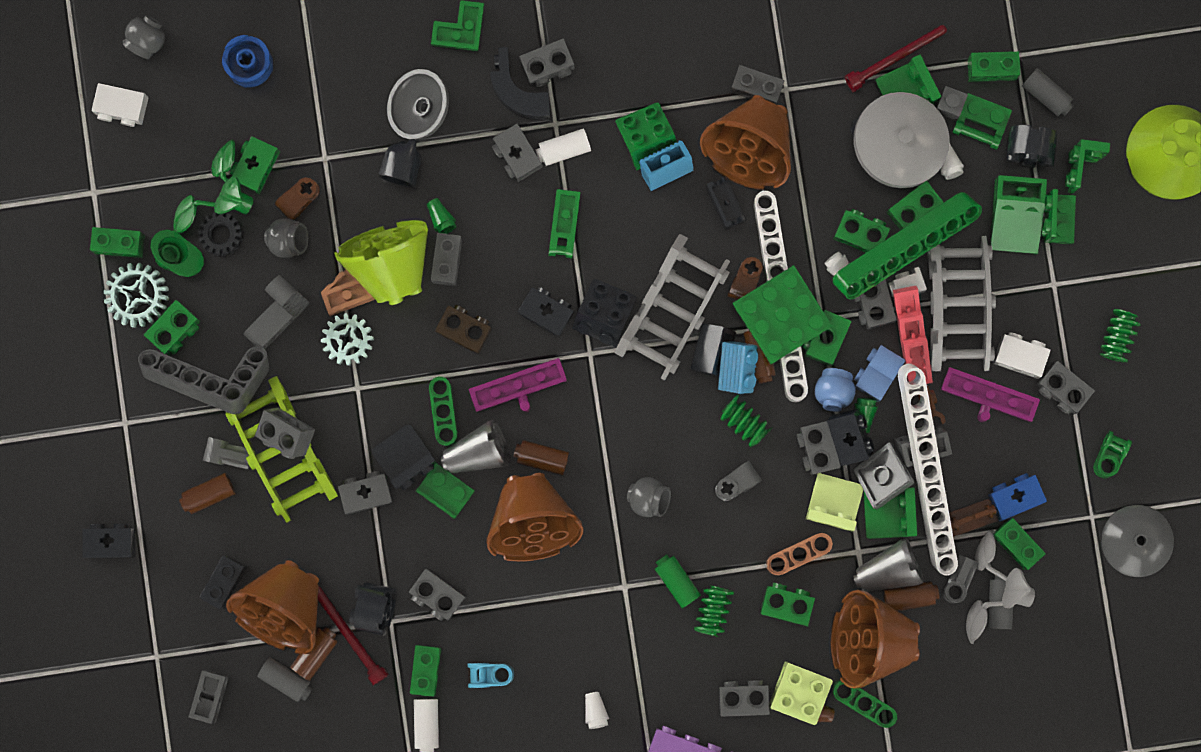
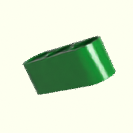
(439, 400)
(872, 712)

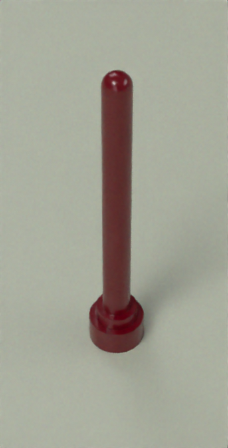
(857, 79)
(375, 672)

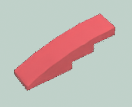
(912, 331)

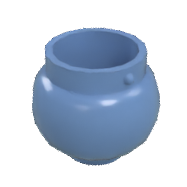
(835, 389)

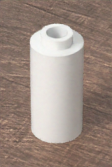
(563, 147)
(426, 724)

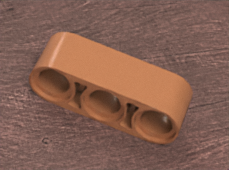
(809, 548)

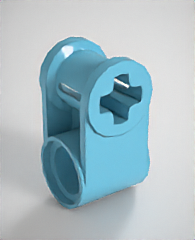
(488, 675)

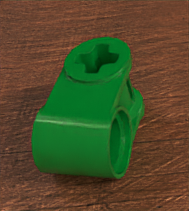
(1114, 451)

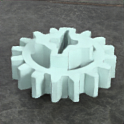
(343, 351)

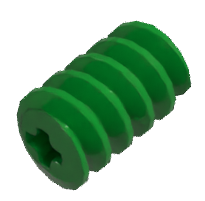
(1120, 335)
(744, 421)
(713, 611)

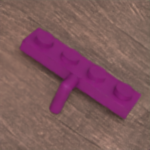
(518, 386)
(989, 396)

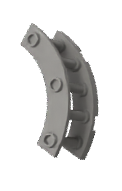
(655, 298)
(939, 302)

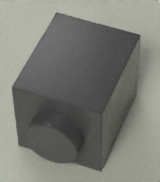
(951, 103)

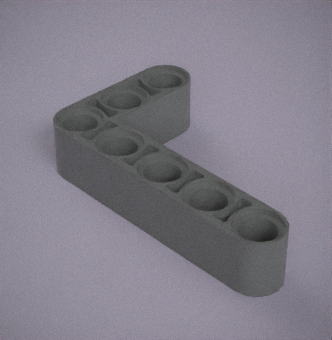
(278, 315)
(206, 381)

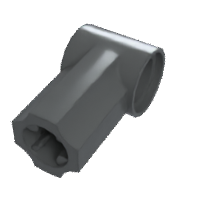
(223, 453)
(960, 578)

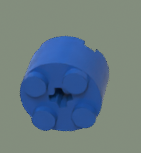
(259, 55)

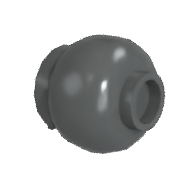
(144, 36)
(286, 238)
(649, 497)

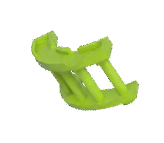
(309, 463)

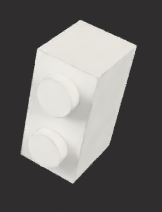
(119, 104)
(1021, 355)

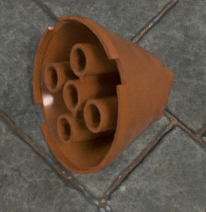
(751, 144)
(532, 521)
(279, 607)
(871, 640)

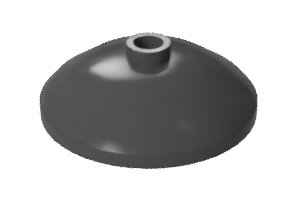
(409, 101)
(1121, 545)

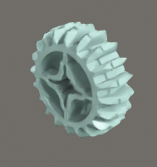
(141, 285)

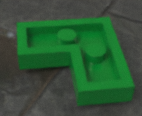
(465, 33)

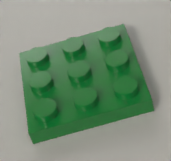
(782, 315)

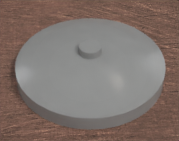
(901, 140)

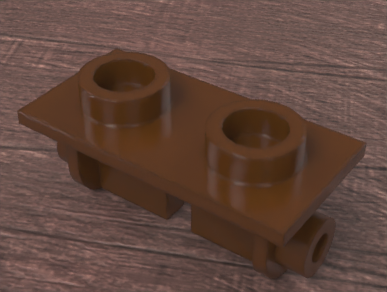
(972, 517)

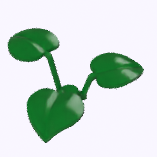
(229, 197)

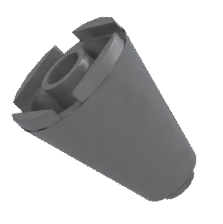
(477, 450)
(890, 569)

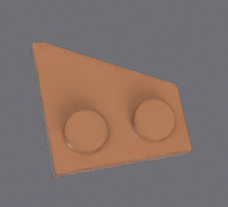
(344, 294)

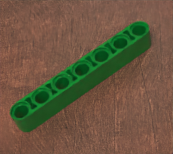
(907, 245)

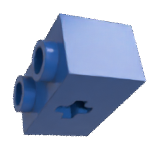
(1031, 496)

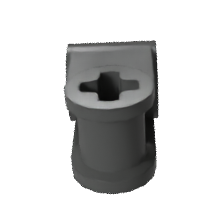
(740, 479)

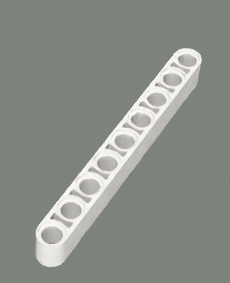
(779, 261)
(920, 461)

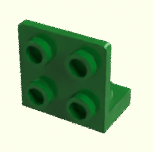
(912, 79)
(646, 132)
(1083, 151)
(1059, 218)
(894, 518)

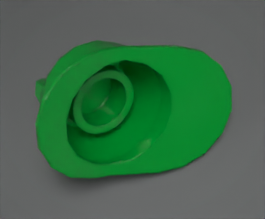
(176, 253)

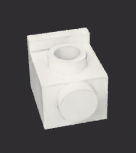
(906, 280)

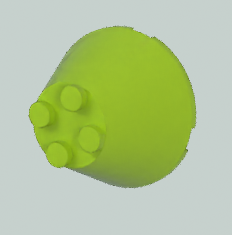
(1167, 152)
(387, 260)

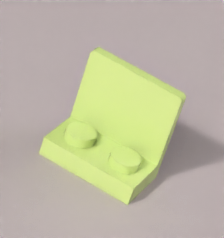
(835, 502)
(800, 693)

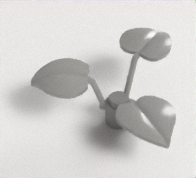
(1016, 590)

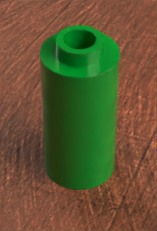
(677, 580)

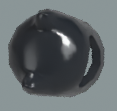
(401, 164)

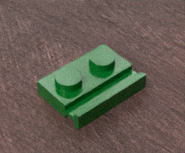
(445, 491)

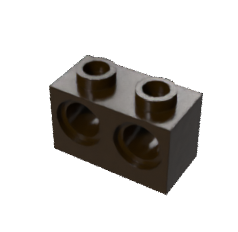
(461, 334)

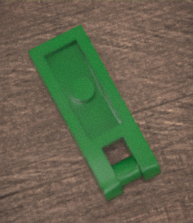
(564, 222)

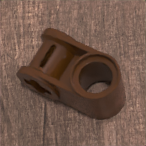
(294, 202)
(744, 282)

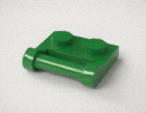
(985, 114)

